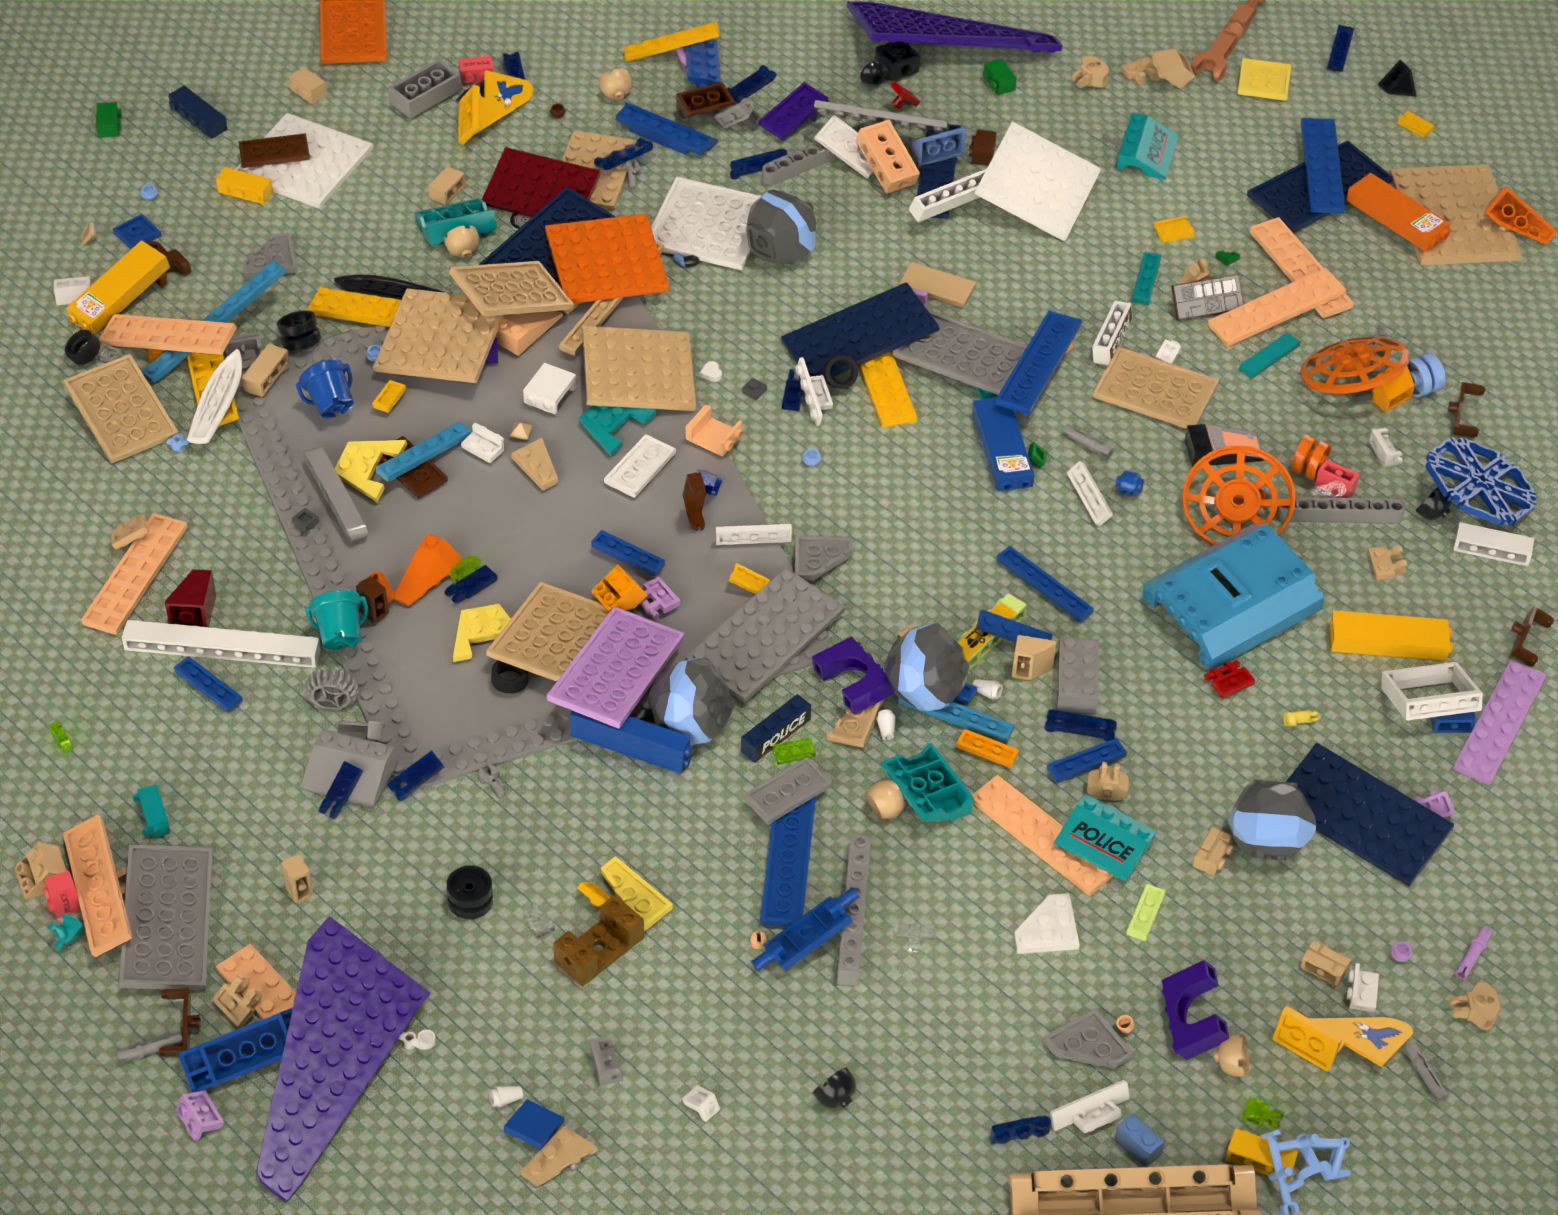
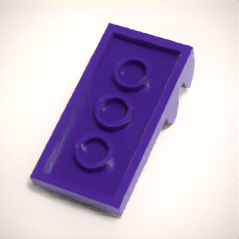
(792, 111)

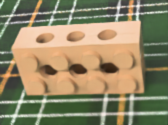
(887, 156)

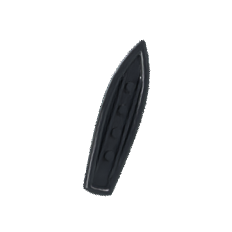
(378, 285)

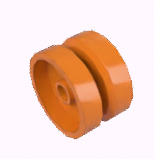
(1310, 457)

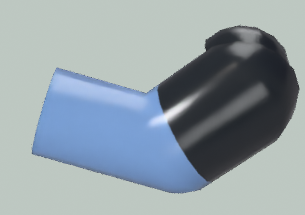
(687, 261)

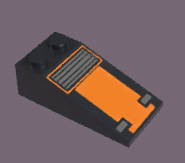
(1206, 438)

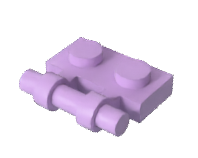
(662, 597)

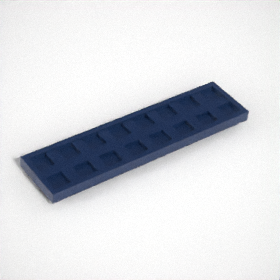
(937, 174)

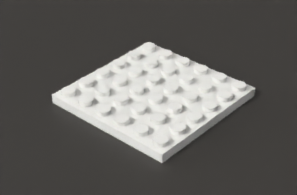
(330, 163)
(1038, 181)
(705, 222)

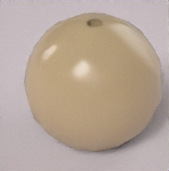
(886, 799)

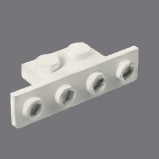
(816, 392)
(1092, 1109)

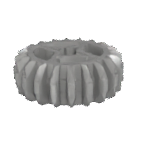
(331, 689)

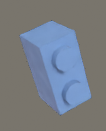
(1139, 1140)

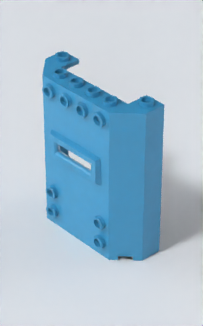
(1272, 587)

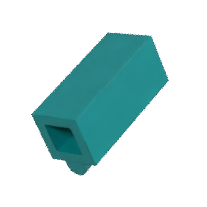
(153, 811)

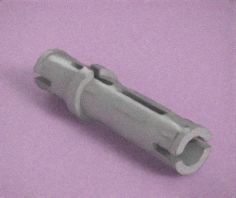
(1093, 444)
(148, 1047)
(1422, 1065)

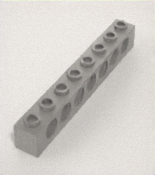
(853, 933)

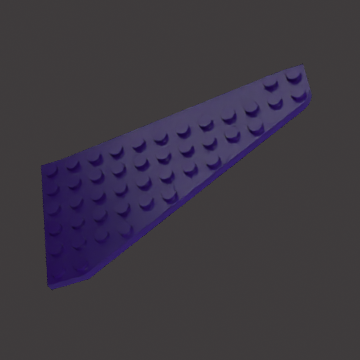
(912, 25)
(339, 1032)

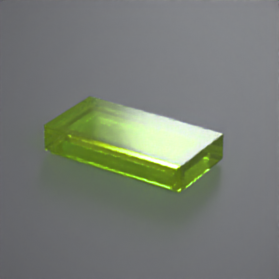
(793, 750)

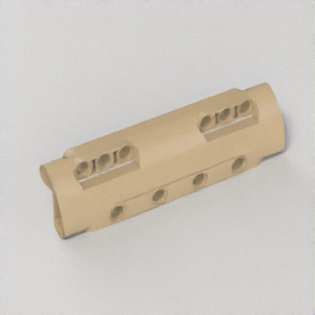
(1133, 1194)

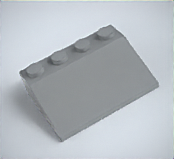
(333, 749)

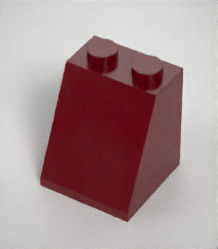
(192, 600)

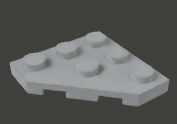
(278, 249)
(820, 554)
(1089, 1041)

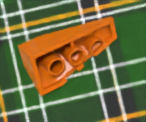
(1514, 214)
(427, 568)

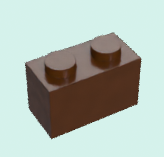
(983, 147)
(375, 597)

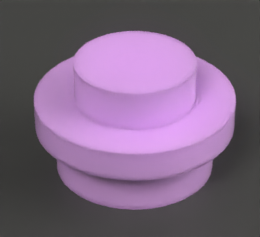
(1401, 951)

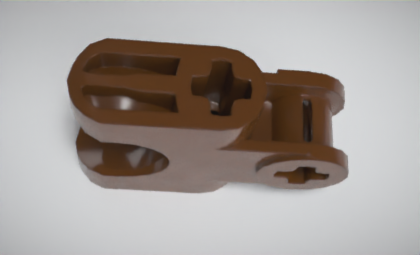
(176, 260)

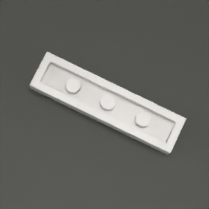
(1089, 493)
(753, 534)

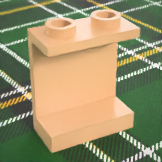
(712, 433)

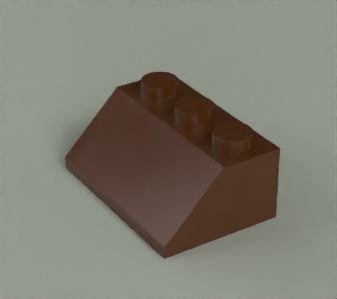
(703, 100)

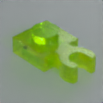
(1258, 1112)

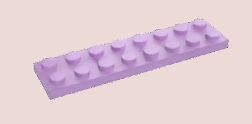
(1499, 722)

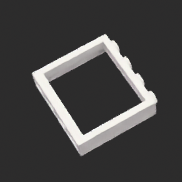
(1467, 700)

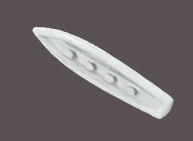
(216, 399)

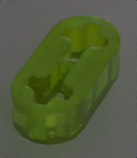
(464, 569)
(60, 737)

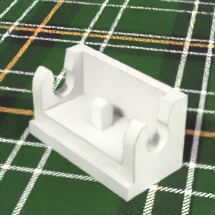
(70, 289)
(1384, 449)

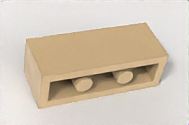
(265, 370)

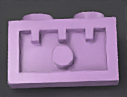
(1437, 802)
(198, 1113)

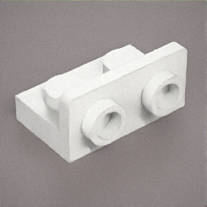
(484, 443)
(1362, 990)

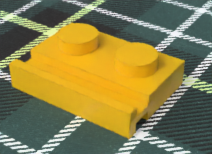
(1174, 229)

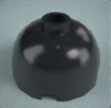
(1434, 506)
(837, 1089)

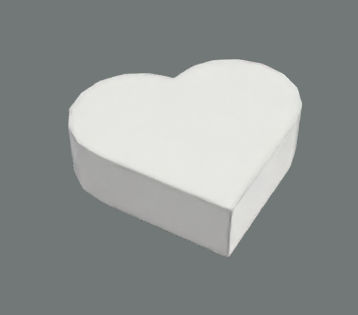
(711, 372)

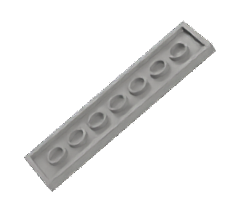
(875, 116)

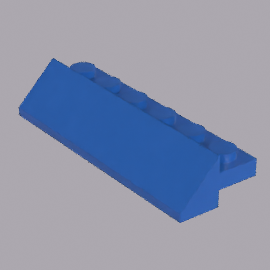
(664, 130)
(236, 1052)

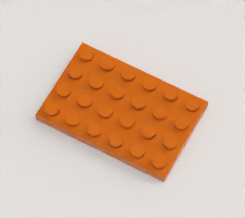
(352, 31)

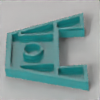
(605, 420)

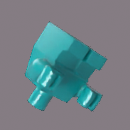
(68, 931)

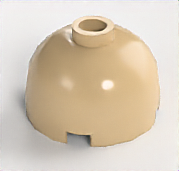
(616, 84)
(462, 241)
(1233, 1056)

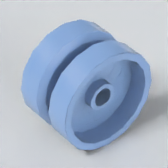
(1427, 374)

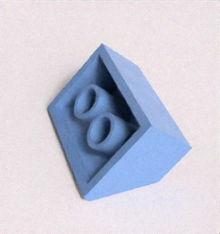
(938, 147)

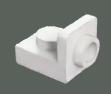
(1169, 351)
(702, 1101)

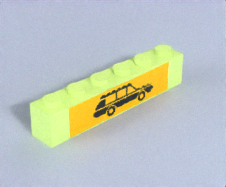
(979, 643)

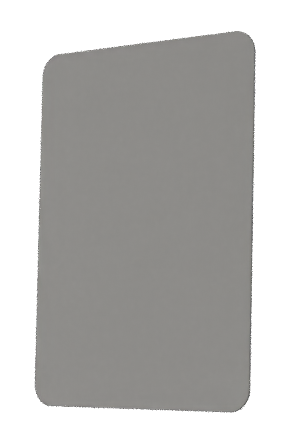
(506, 521)

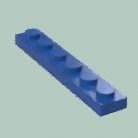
(1045, 584)

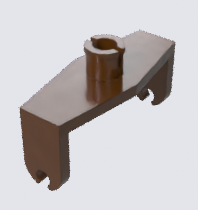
(1456, 407)
(694, 498)
(1522, 630)
(189, 1021)

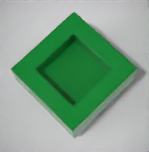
(1037, 454)

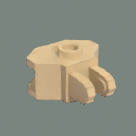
(1090, 73)
(1196, 272)
(1108, 783)
(1478, 1006)

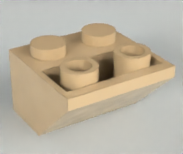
(1173, 67)
(1032, 657)
(39, 863)

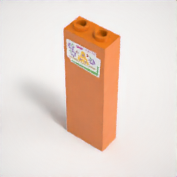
(1398, 212)

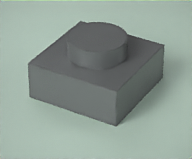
(752, 121)
(754, 388)
(1362, 396)
(305, 519)

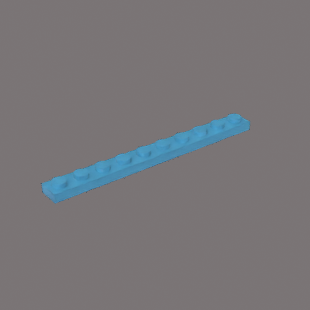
(222, 313)

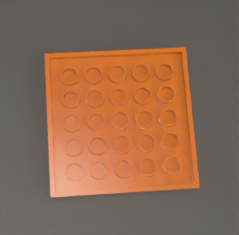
(607, 258)

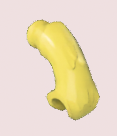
(1299, 717)

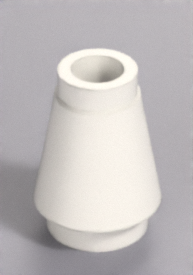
(988, 688)
(886, 724)
(505, 1095)

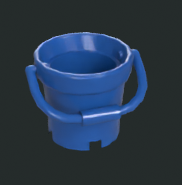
(327, 387)

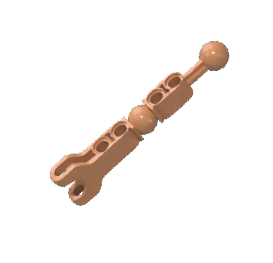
(1216, 56)

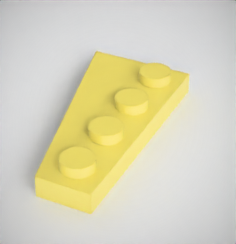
(636, 892)

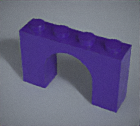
(851, 656)
(1179, 992)

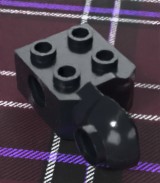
(891, 63)

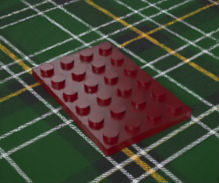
(530, 181)

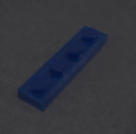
(1340, 48)

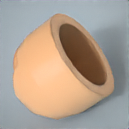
(753, 940)
(1125, 1024)

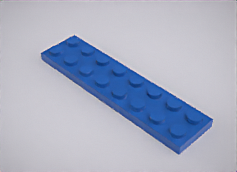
(1322, 165)
(1038, 362)
(788, 866)

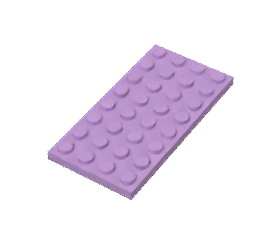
(615, 667)

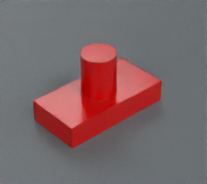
(903, 95)

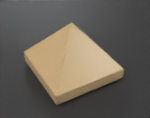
(89, 234)
(521, 430)

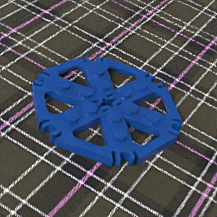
(1481, 481)

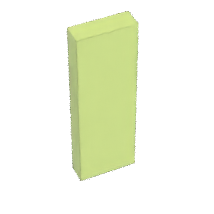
(1146, 912)

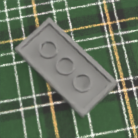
(787, 790)

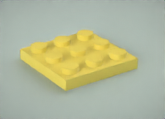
(1264, 79)

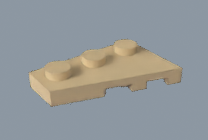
(536, 464)
(561, 1151)

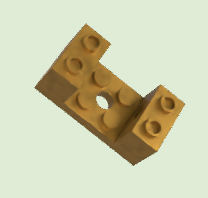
(617, 931)

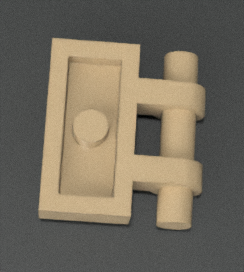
(128, 532)

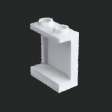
(548, 387)

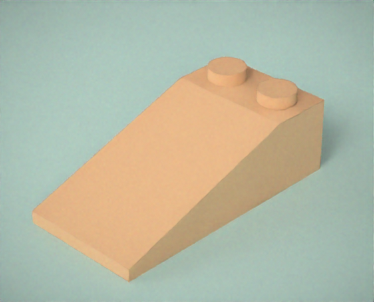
(523, 329)

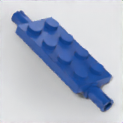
(703, 63)
(807, 932)

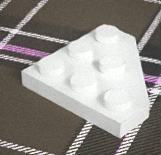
(1048, 927)

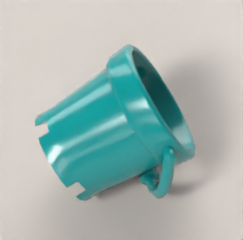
(338, 617)

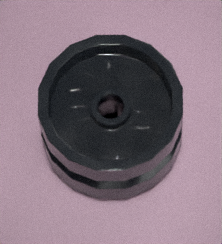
(298, 330)
(469, 892)

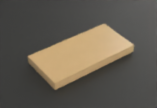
(939, 284)

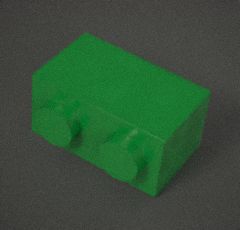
(999, 76)
(108, 119)

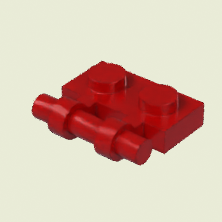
(1232, 682)

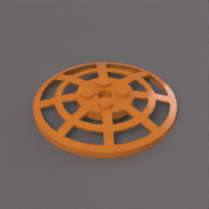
(1354, 359)
(1237, 488)

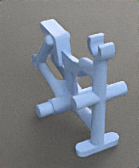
(1305, 1143)

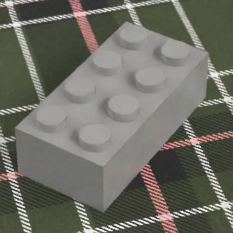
(424, 88)
(1077, 675)

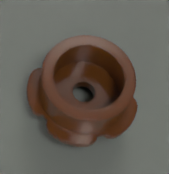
(557, 110)

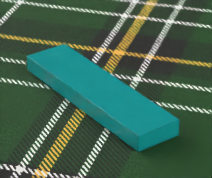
(1146, 278)
(1269, 355)

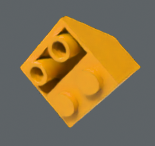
(1395, 391)
(619, 590)

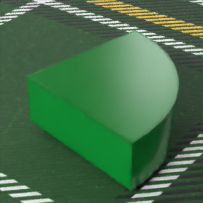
(1227, 257)

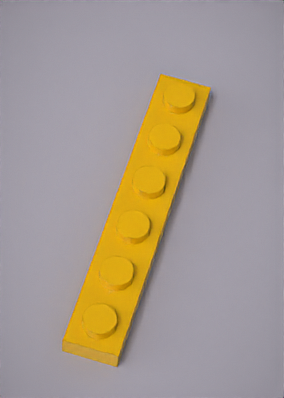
(671, 41)

